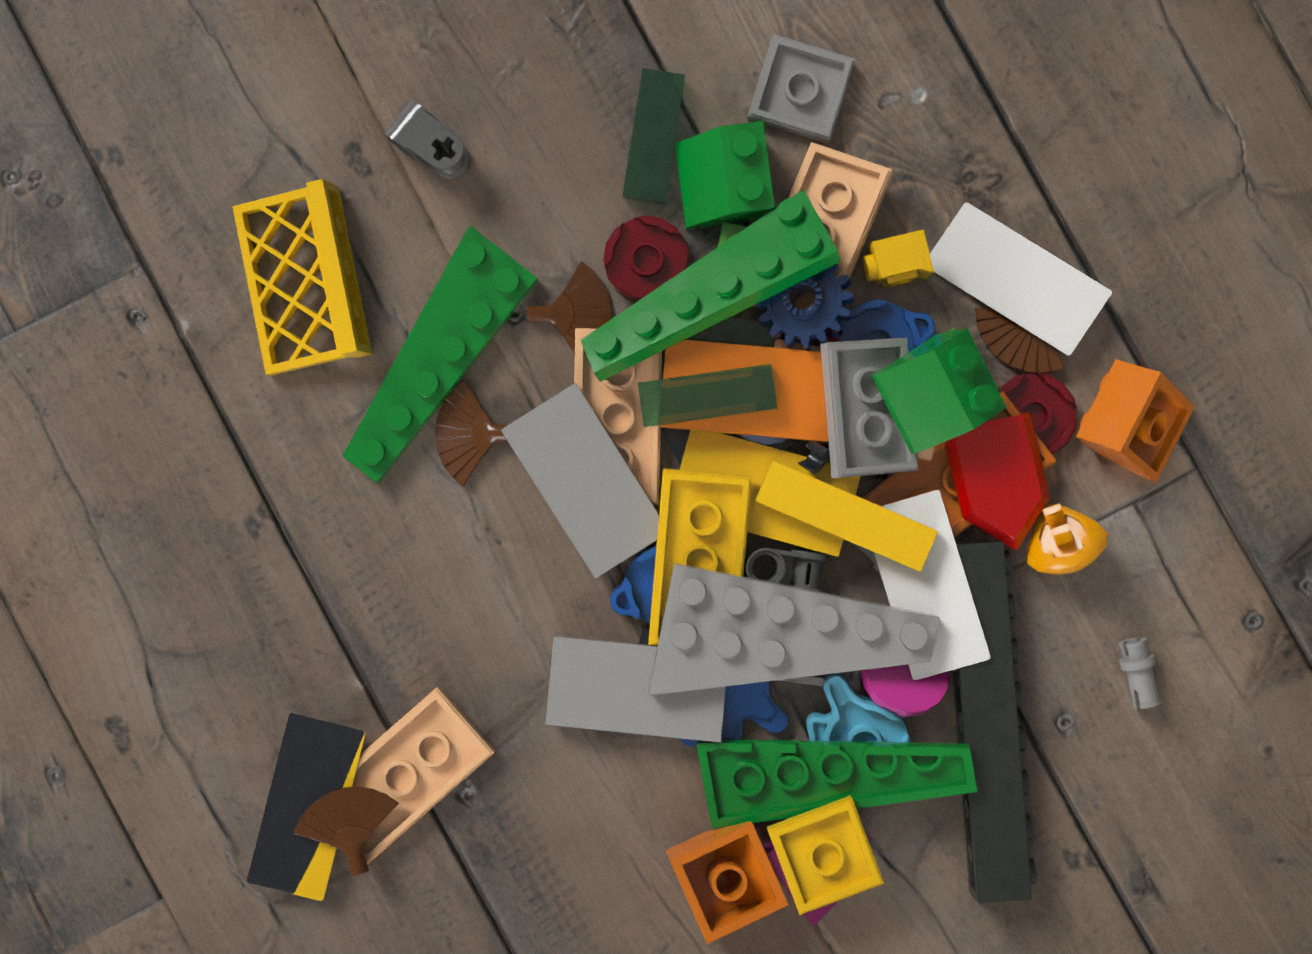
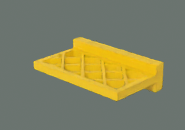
(337, 272)

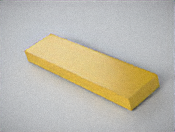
(846, 516)

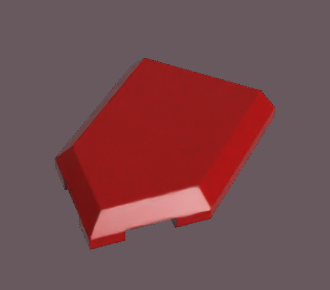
(999, 477)

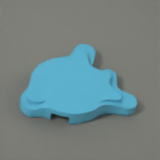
(853, 717)

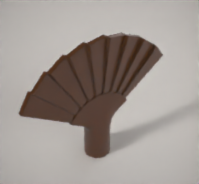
(580, 305)
(1015, 344)
(464, 433)
(346, 821)

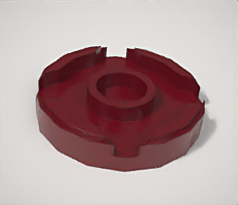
(644, 256)
(1044, 399)

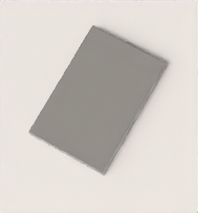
(859, 424)

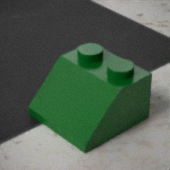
(725, 176)
(939, 390)

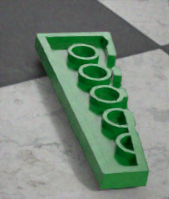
(741, 272)
(454, 328)
(789, 777)

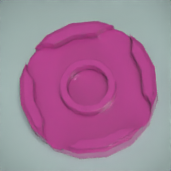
(898, 692)

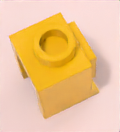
(898, 259)

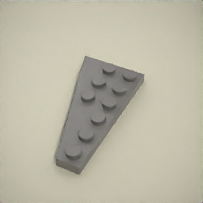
(752, 630)

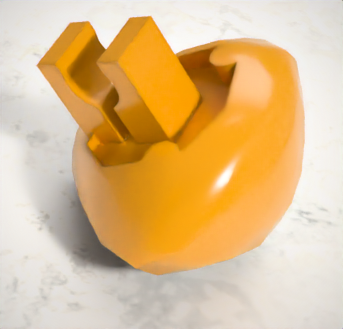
(1064, 541)

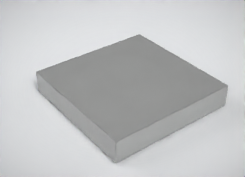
(801, 88)

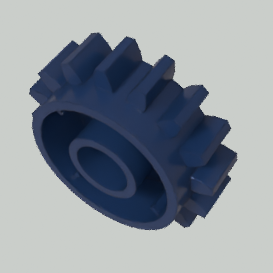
(817, 321)

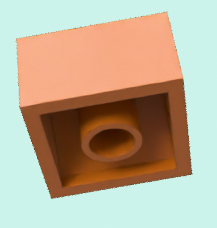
(1135, 419)
(726, 879)

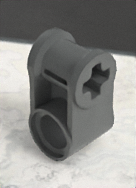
(425, 138)
(790, 567)

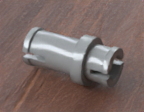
(1139, 671)

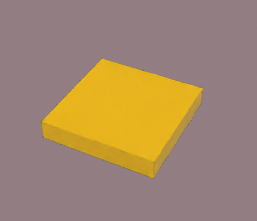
(825, 855)

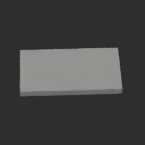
(584, 480)
(607, 690)

